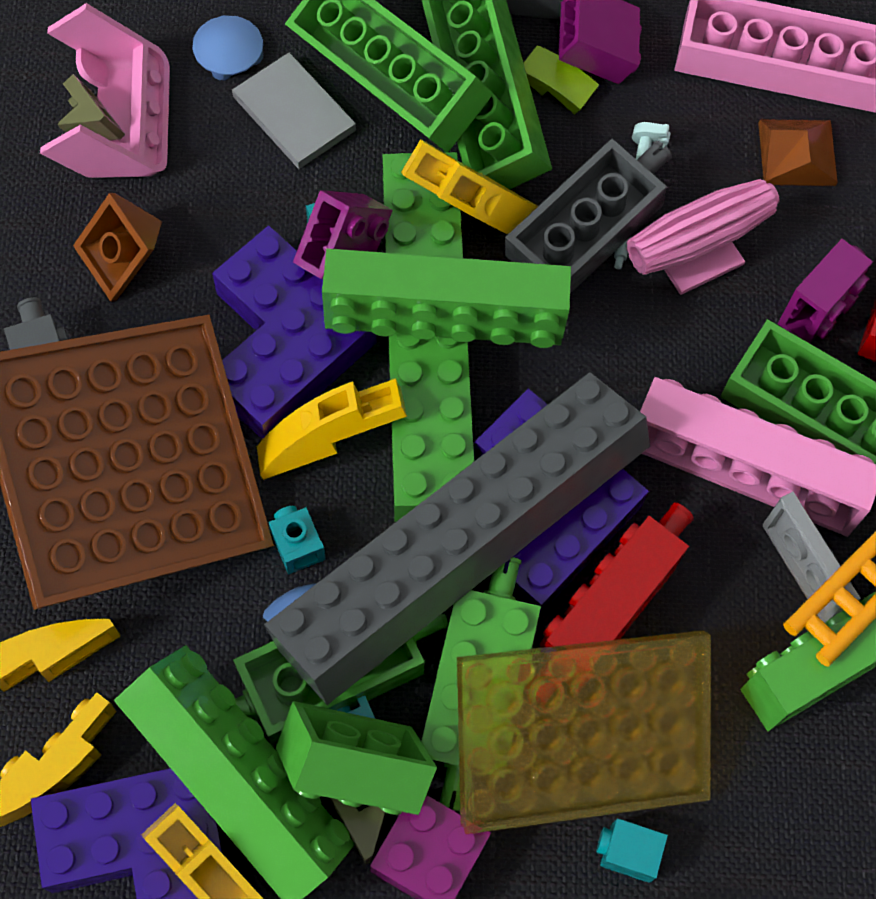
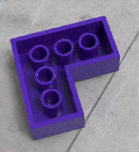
(291, 351)
(577, 537)
(97, 831)

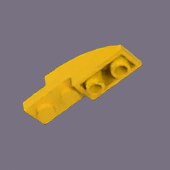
(466, 188)
(331, 417)
(64, 761)

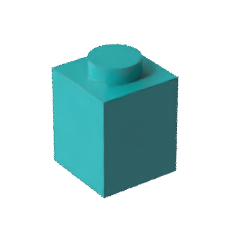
(631, 850)

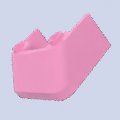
(131, 86)

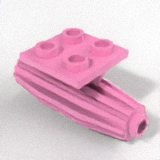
(698, 238)

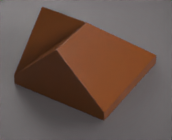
(797, 152)
(117, 243)

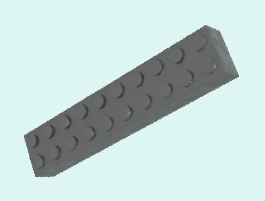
(458, 537)

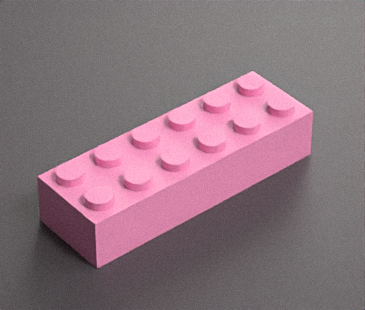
(781, 50)
(757, 456)

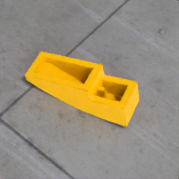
(52, 649)
(196, 858)

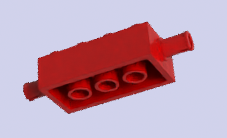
(623, 582)

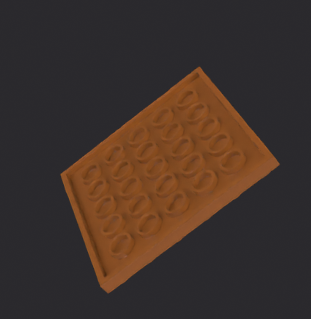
(124, 460)

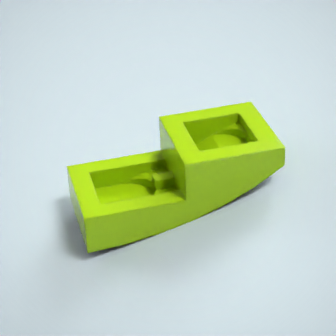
(561, 79)

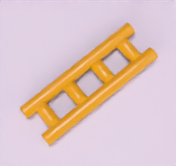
(834, 590)

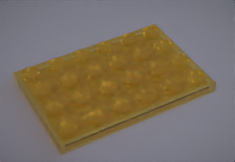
(583, 730)

